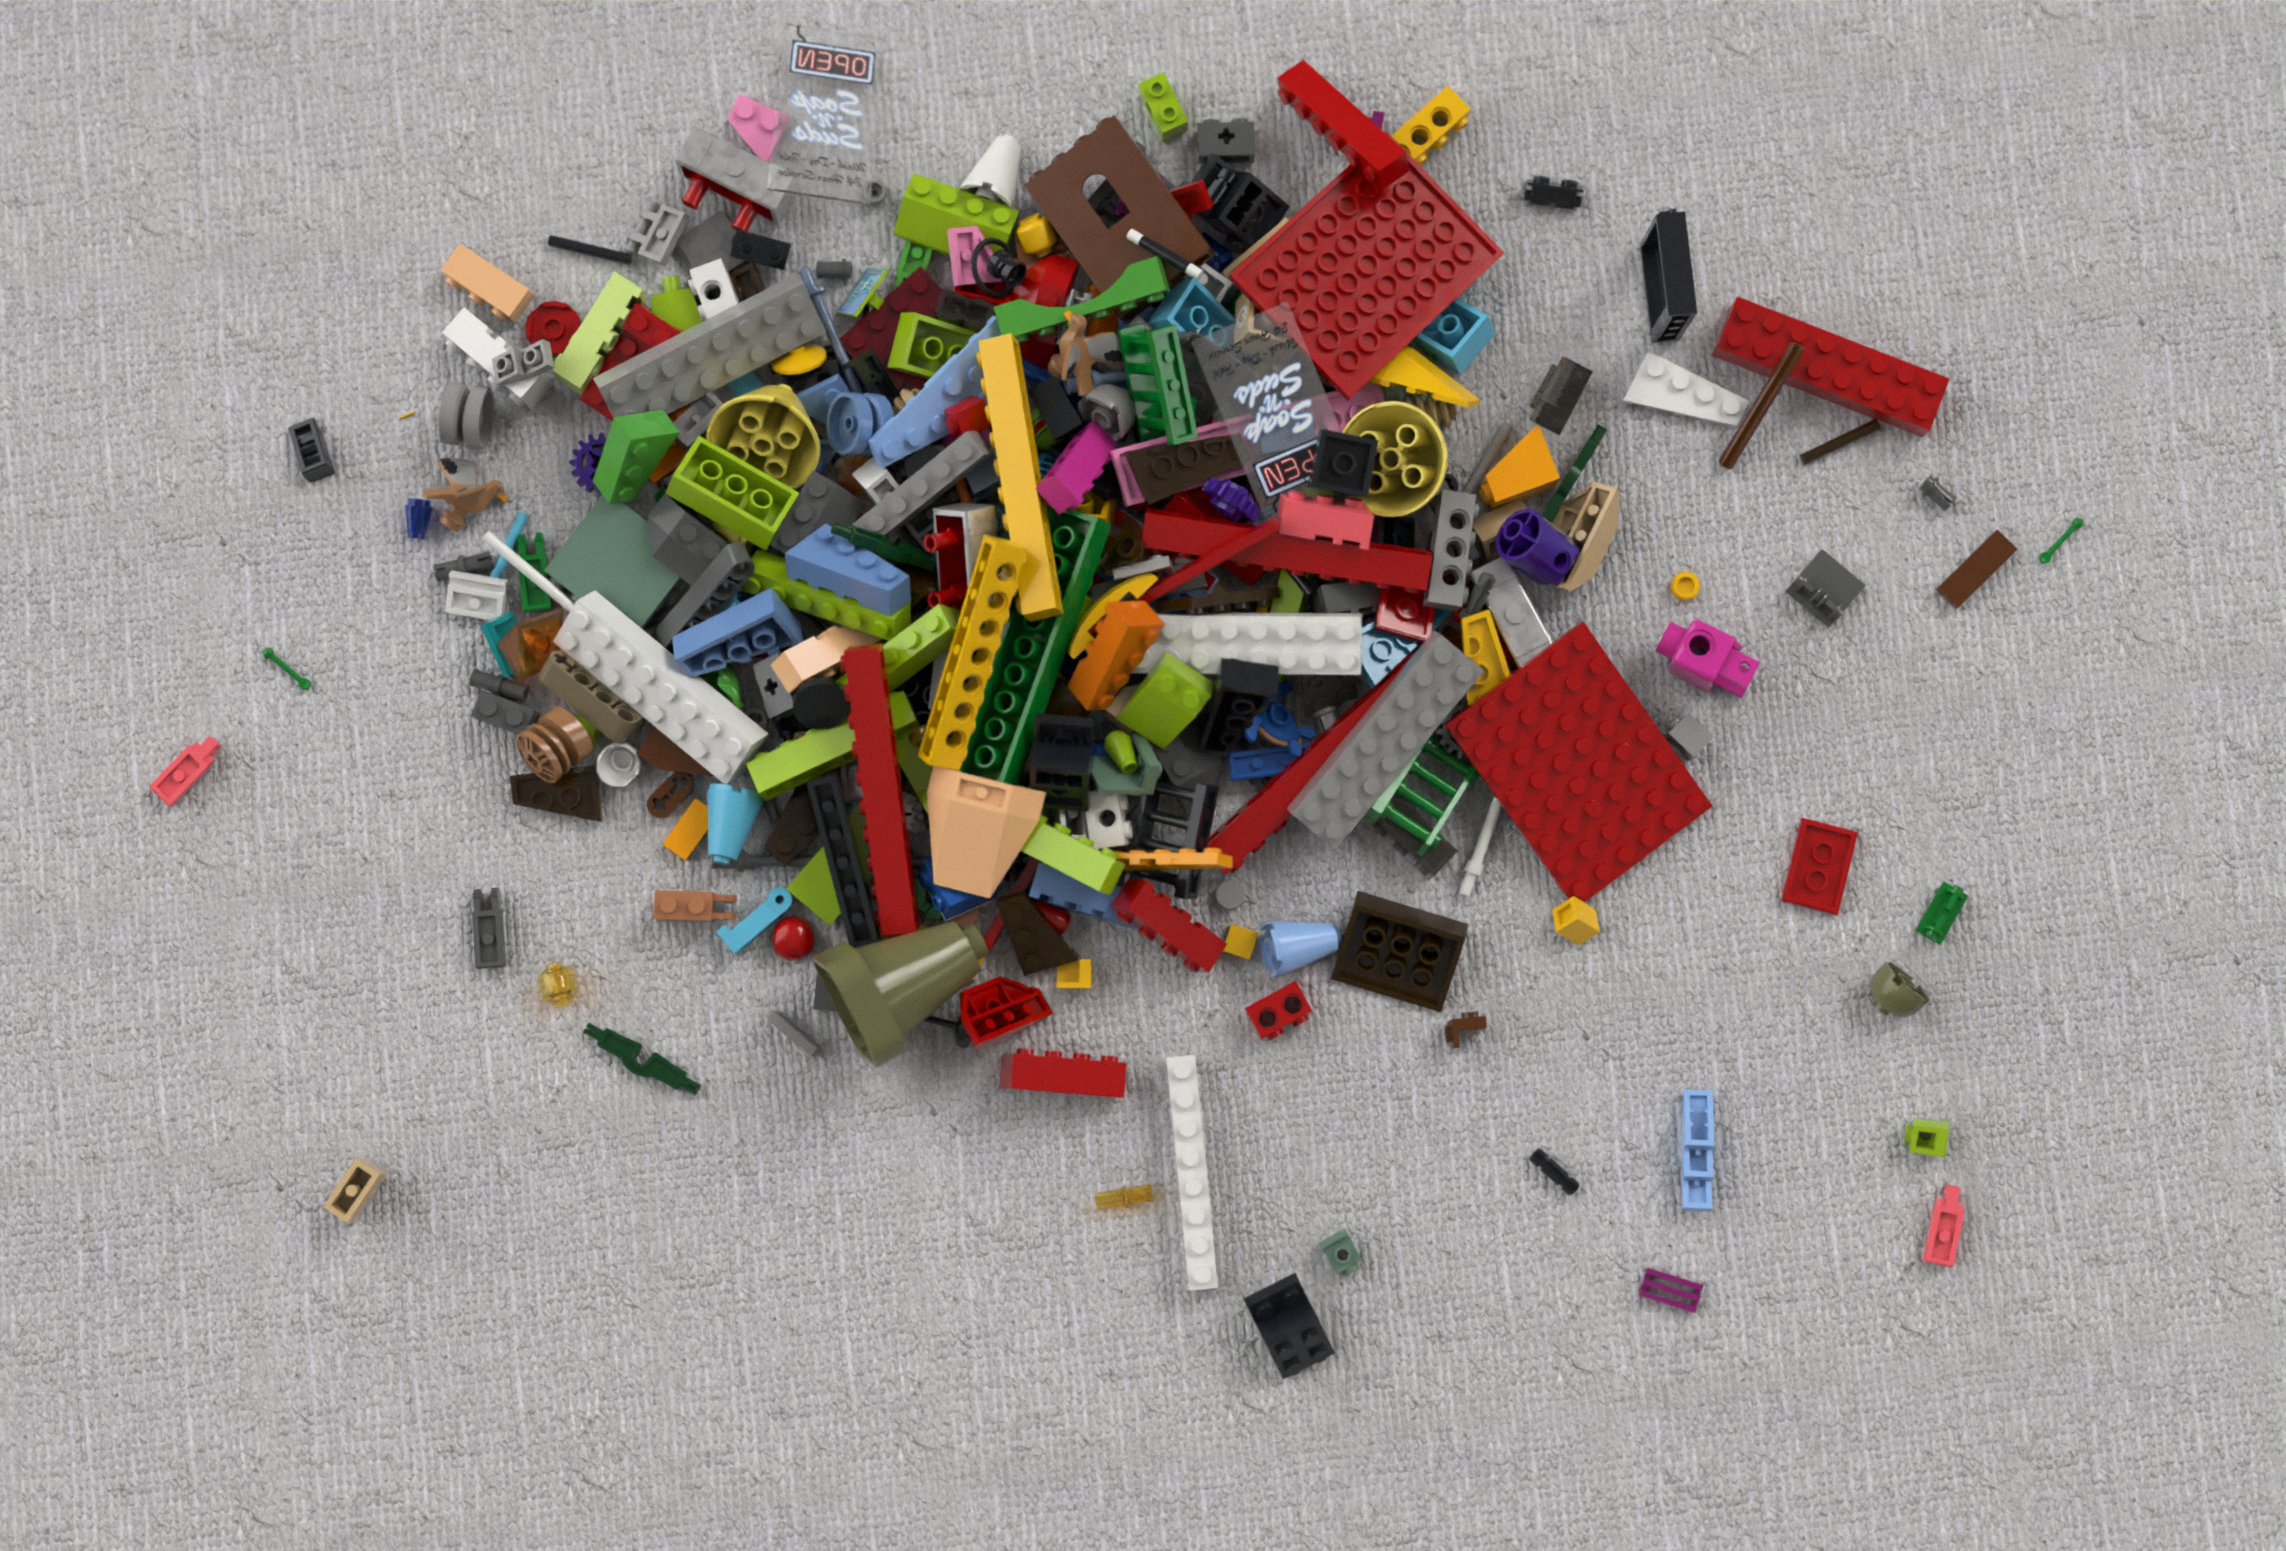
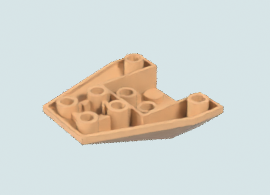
(977, 828)

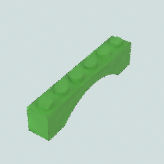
(1138, 283)

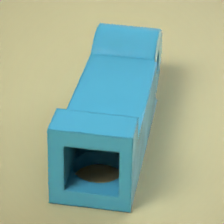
(777, 905)

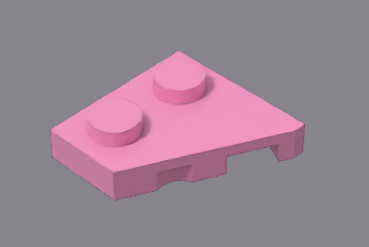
(754, 125)
(961, 247)

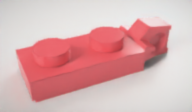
(185, 771)
(1944, 1228)

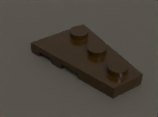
(572, 795)
(794, 829)
(1032, 936)

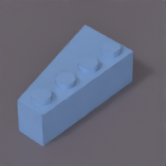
(848, 571)
(737, 635)
(1068, 893)

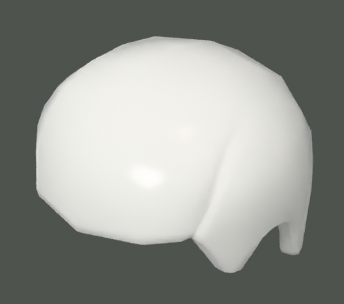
(618, 764)

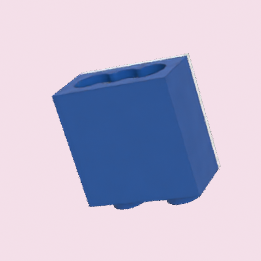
(947, 900)

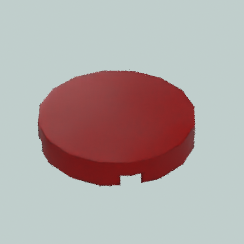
(554, 323)

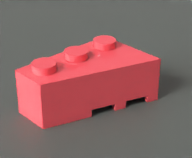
(1325, 518)

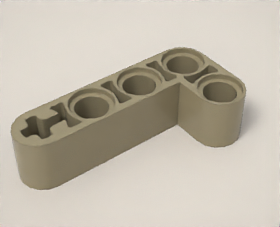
(590, 697)

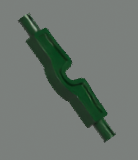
(1574, 473)
(880, 544)
(628, 1052)

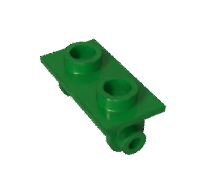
(1942, 912)

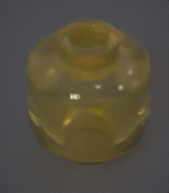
(558, 984)

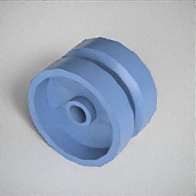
(854, 420)

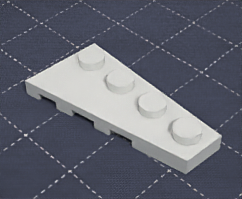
(1683, 393)

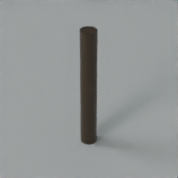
(1839, 441)

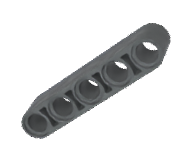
(709, 593)

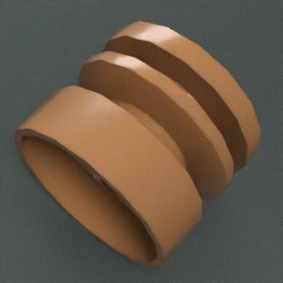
(554, 744)

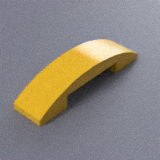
(1135, 586)

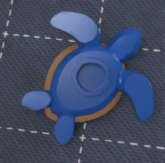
(1280, 724)

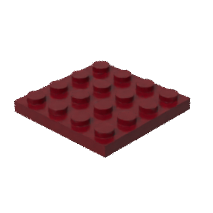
(878, 327)

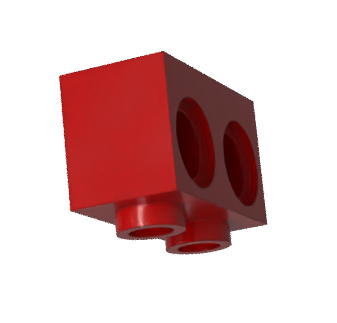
(1275, 1004)

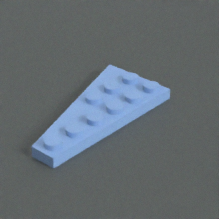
(924, 416)

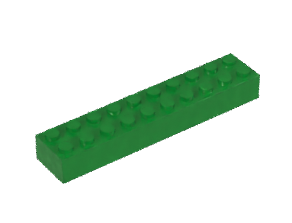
(1033, 655)

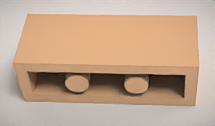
(486, 284)

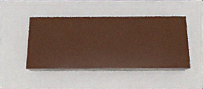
(1976, 569)

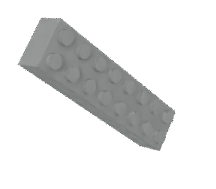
(713, 352)
(1385, 739)

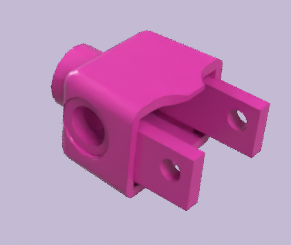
(1716, 667)

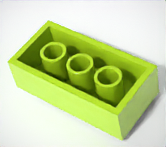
(731, 492)

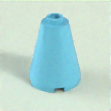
(730, 820)

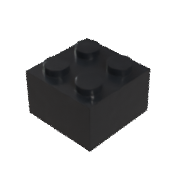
(1342, 464)

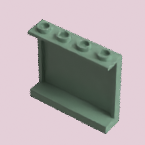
(615, 558)

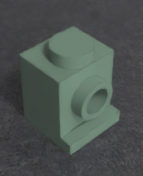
(1341, 1241)

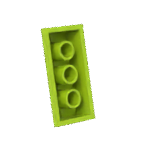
(934, 207)

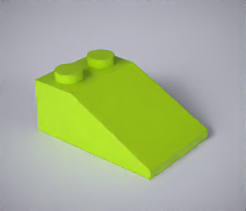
(925, 344)
(1166, 701)

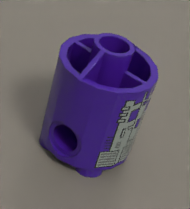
(1536, 547)

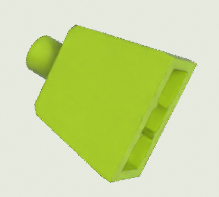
(676, 305)

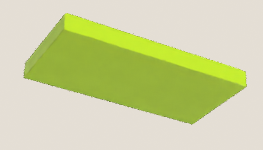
(814, 883)

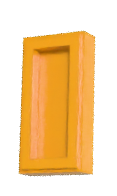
(689, 830)

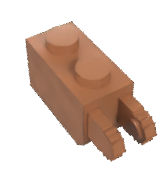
(690, 906)

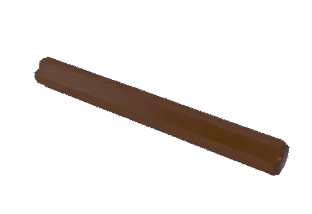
(1761, 405)

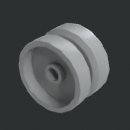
(466, 415)

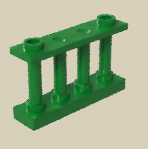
(1170, 379)
(1384, 808)

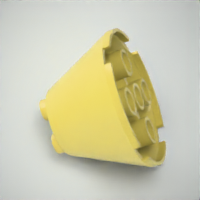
(769, 433)
(1407, 460)

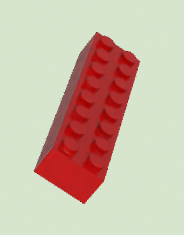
(1832, 367)

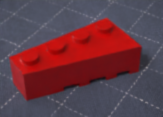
(1167, 925)
(1063, 1075)

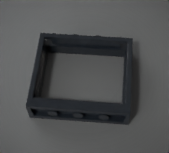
(1668, 276)

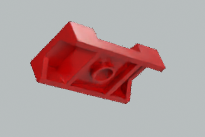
(640, 333)

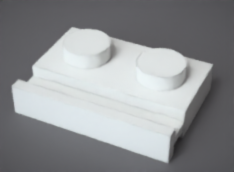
(475, 595)

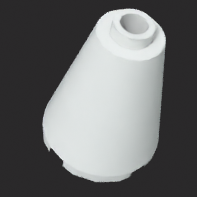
(996, 172)

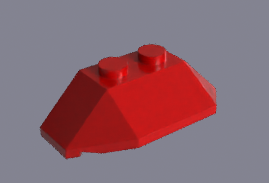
(1046, 285)
(1000, 1010)

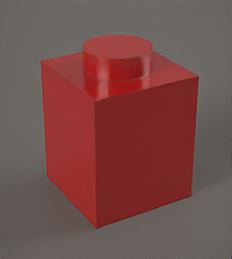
(966, 416)

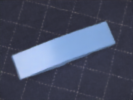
(1697, 1150)

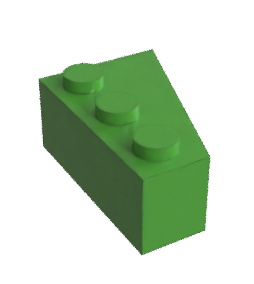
(632, 453)

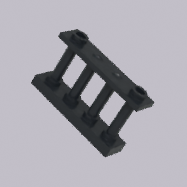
(1197, 827)

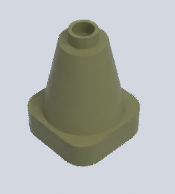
(897, 983)

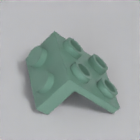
(1110, 779)

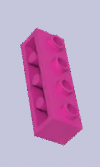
(1077, 468)

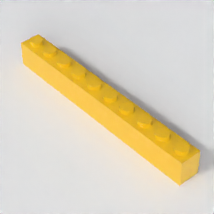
(1019, 474)

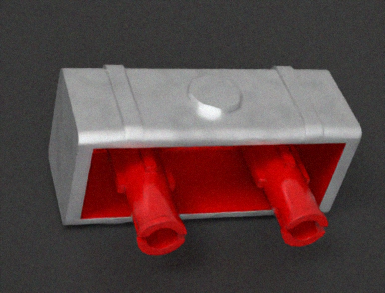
(732, 174)
(957, 543)
(1513, 614)

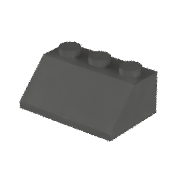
(817, 504)

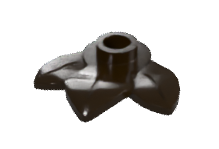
(1123, 546)

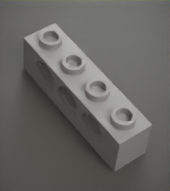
(1463, 507)

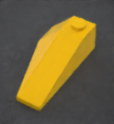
(1421, 377)

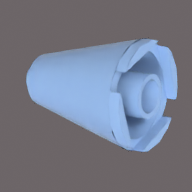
(1296, 944)

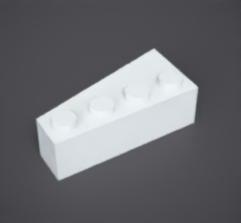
(479, 343)

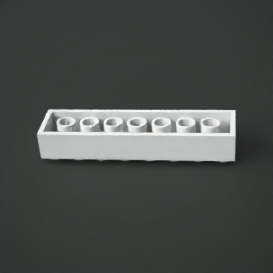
(1288, 640)
(658, 688)

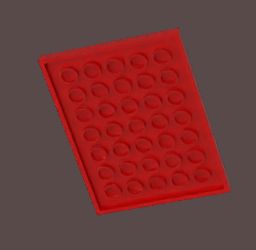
(1367, 269)
(1578, 764)

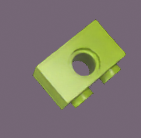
(1163, 107)

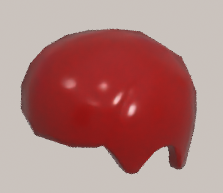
(793, 938)

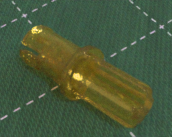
(1124, 1197)

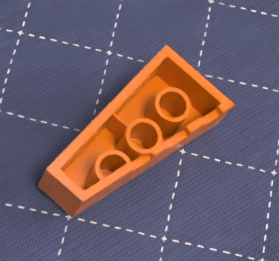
(1114, 653)

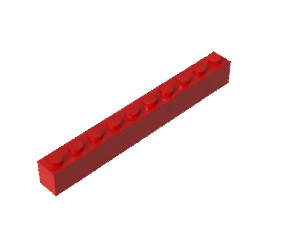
(1380, 564)
(881, 789)
(1267, 808)

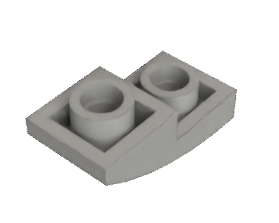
(523, 364)

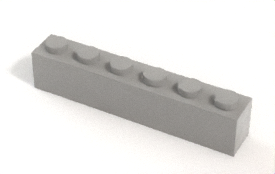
(926, 485)

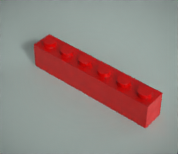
(1342, 124)

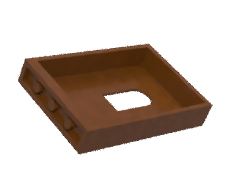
(1152, 208)

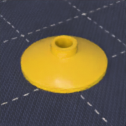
(799, 360)

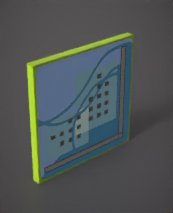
(863, 293)

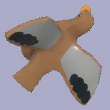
(1081, 352)
(463, 492)

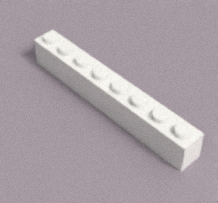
(1192, 1172)

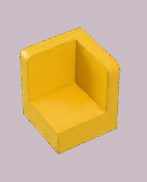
(1575, 920)
(1075, 975)

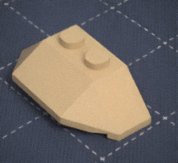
(1591, 522)

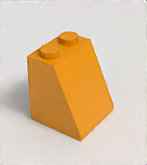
(1521, 473)

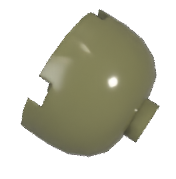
(1896, 992)

